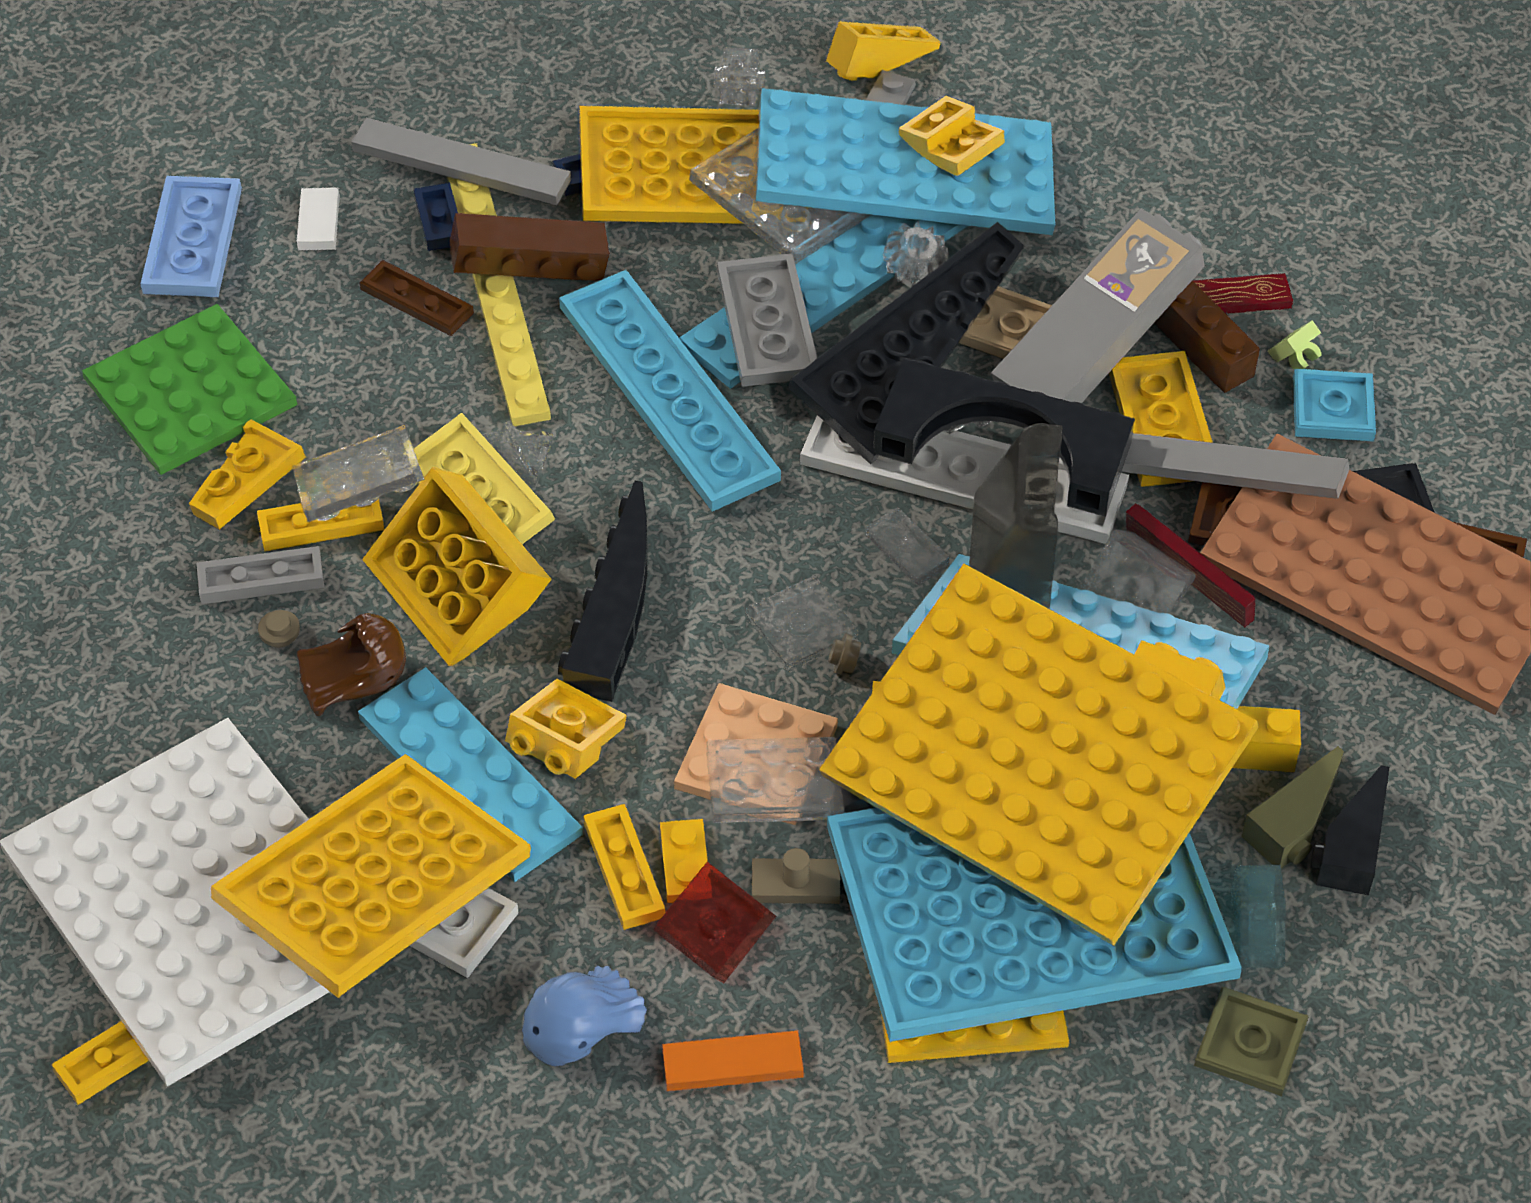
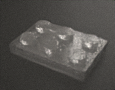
(771, 780)

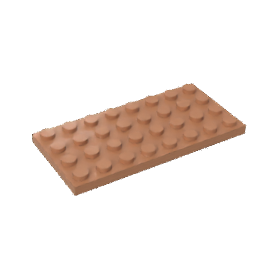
(1386, 579)

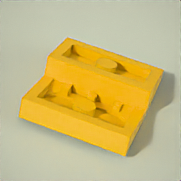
(951, 135)

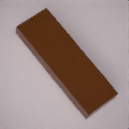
(416, 298)

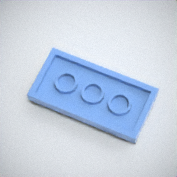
(191, 236)

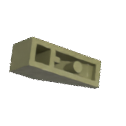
(1288, 819)

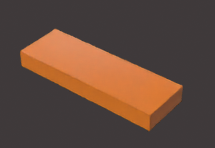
(732, 1060)

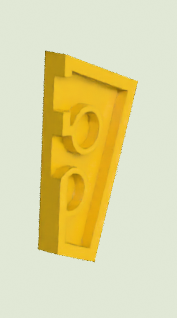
(247, 473)

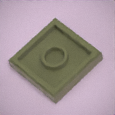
(1251, 1041)

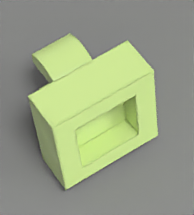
(1296, 344)

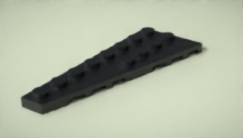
(922, 324)

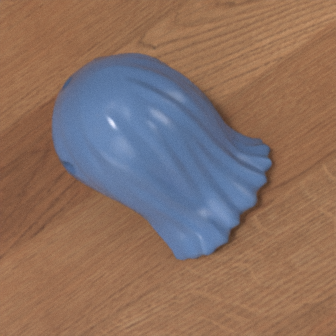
(579, 1011)

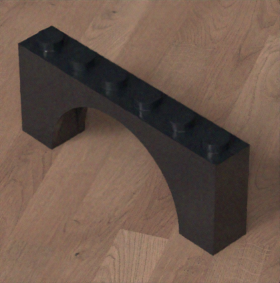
(935, 399)

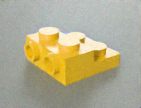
(563, 728)

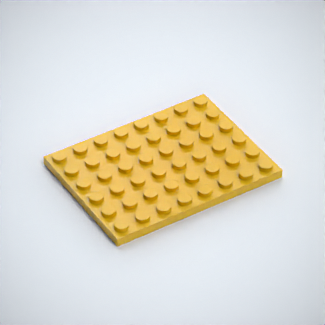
(1039, 752)

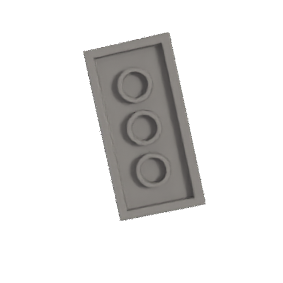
(766, 318)

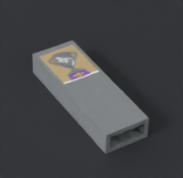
(1104, 310)

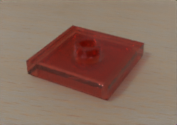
(714, 922)

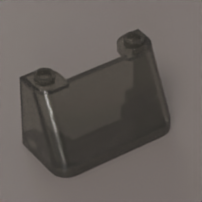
(1016, 516)

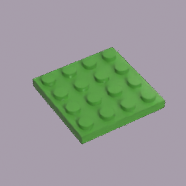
(189, 388)

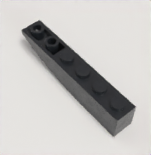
(612, 607)

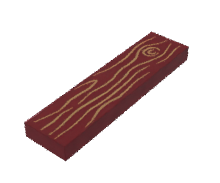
(1249, 292)
(1209, 579)

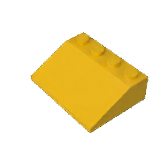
(455, 566)

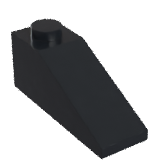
(1352, 840)

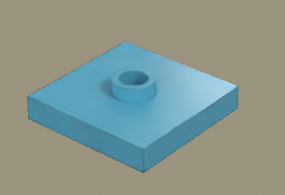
(1334, 405)

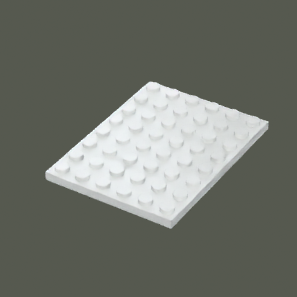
(132, 897)

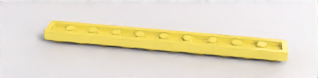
(505, 323)

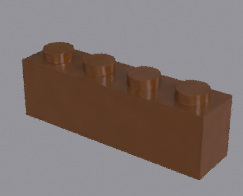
(529, 247)
(1209, 338)

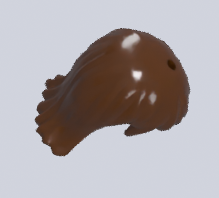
(354, 665)

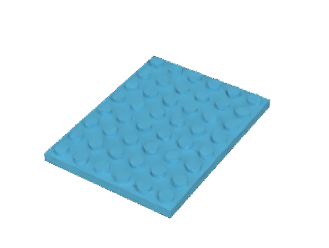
(972, 951)

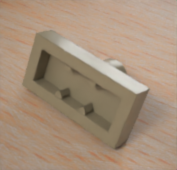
(796, 879)

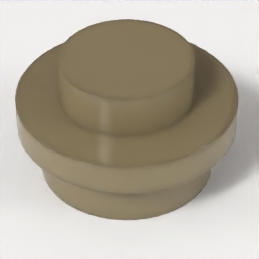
(279, 628)
(844, 654)

